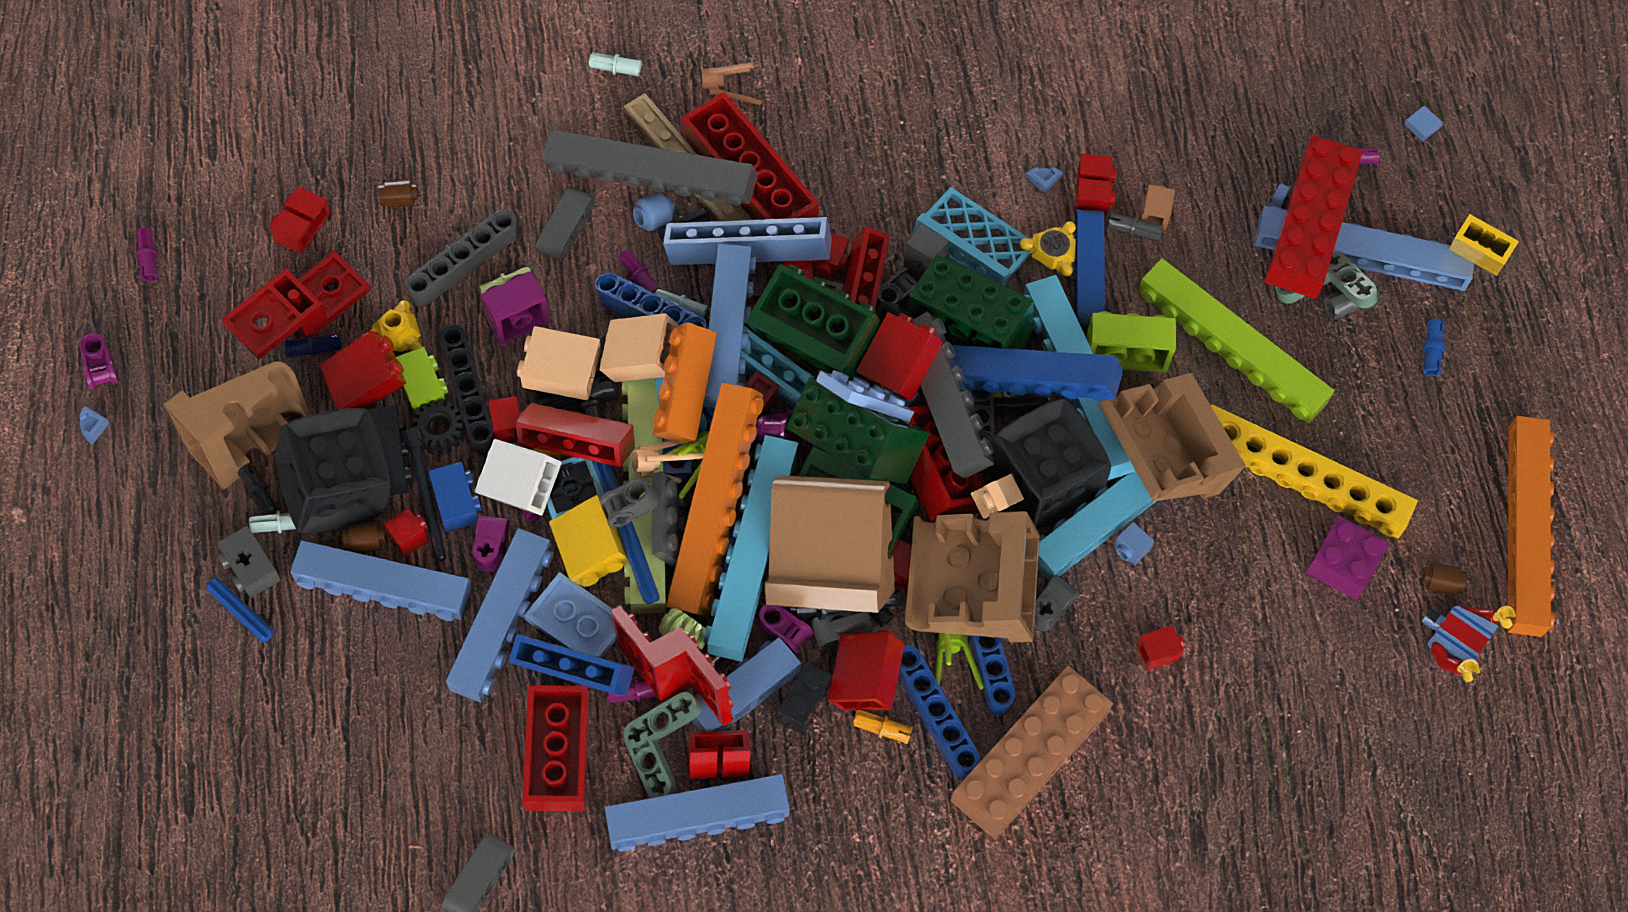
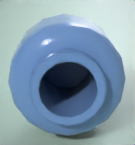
(653, 211)

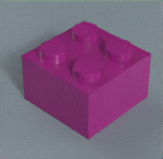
(515, 307)
(1347, 558)

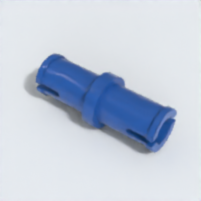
(1434, 347)

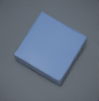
(1423, 123)

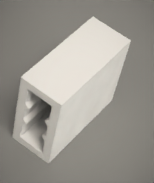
(518, 476)

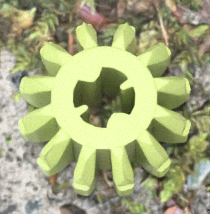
(677, 618)

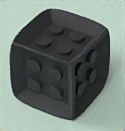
(1051, 460)
(332, 470)

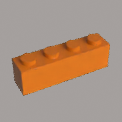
(684, 383)

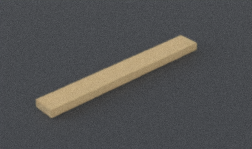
(665, 136)

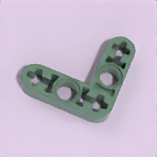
(1338, 269)
(649, 741)

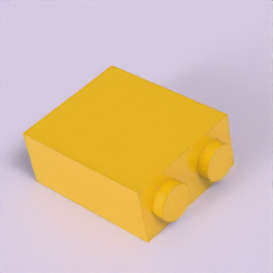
(1483, 245)
(588, 542)

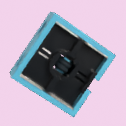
(573, 485)

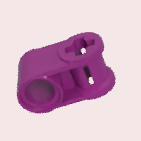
(98, 366)
(775, 426)
(490, 542)
(785, 628)

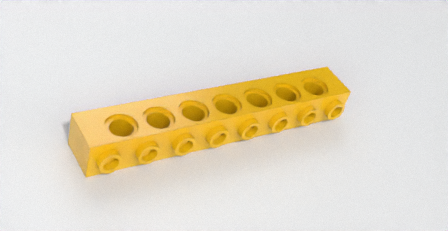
(1320, 469)

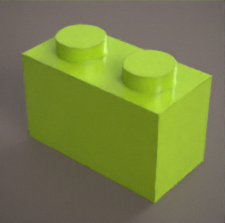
(421, 379)

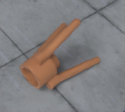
(714, 77)

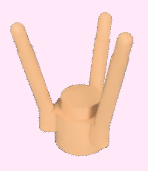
(646, 460)

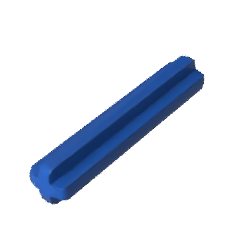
(240, 610)

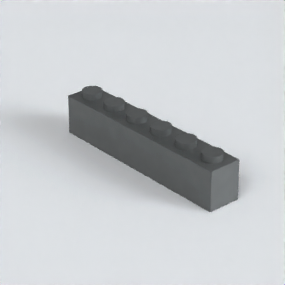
(953, 408)

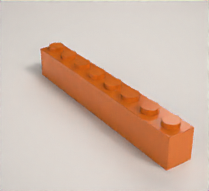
(715, 499)
(1530, 526)

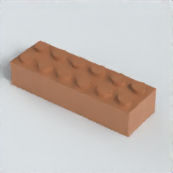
(1031, 752)

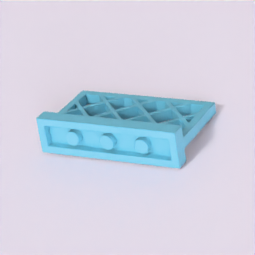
(963, 250)

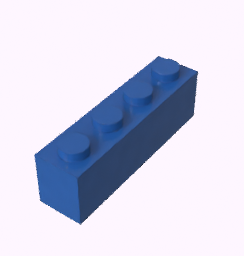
(571, 665)

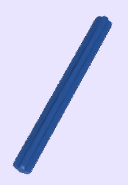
(630, 541)

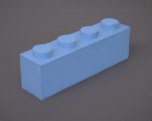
(753, 682)

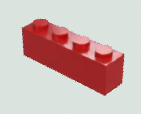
(866, 266)
(575, 434)

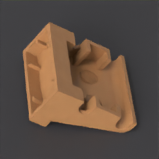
(237, 417)
(1173, 439)
(830, 544)
(974, 576)

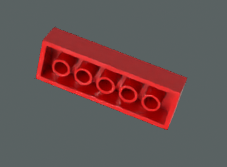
(725, 133)
(1313, 217)

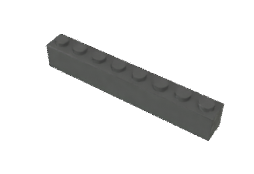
(650, 167)

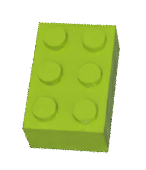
(1135, 340)

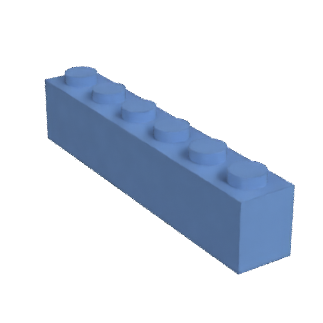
(769, 239)
(729, 317)
(381, 581)
(499, 616)
(697, 812)

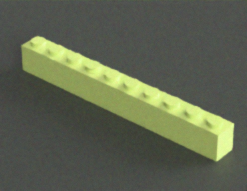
(640, 413)

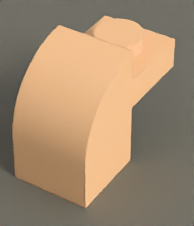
(997, 496)

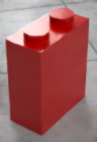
(900, 355)
(363, 372)
(866, 671)

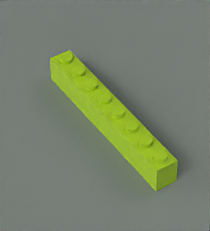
(1235, 341)

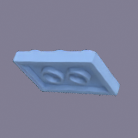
(861, 394)
(573, 617)

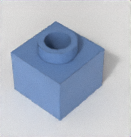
(1133, 544)

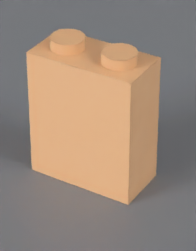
(637, 347)
(559, 363)

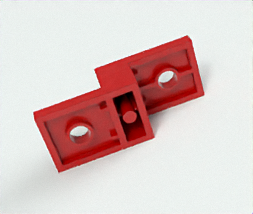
(296, 304)
(673, 664)

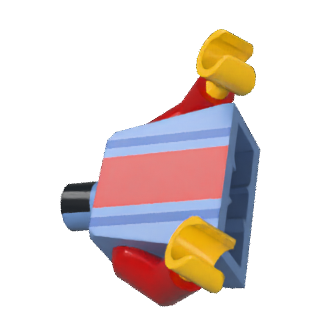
(1463, 636)

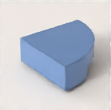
(1044, 177)
(1280, 195)
(92, 424)

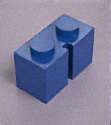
(454, 497)

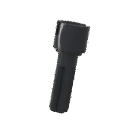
(601, 390)

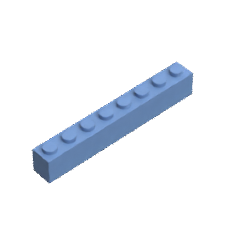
(1384, 252)

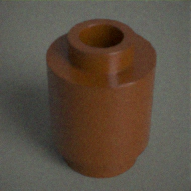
(398, 193)
(364, 537)
(1444, 578)

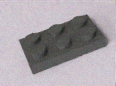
(668, 518)

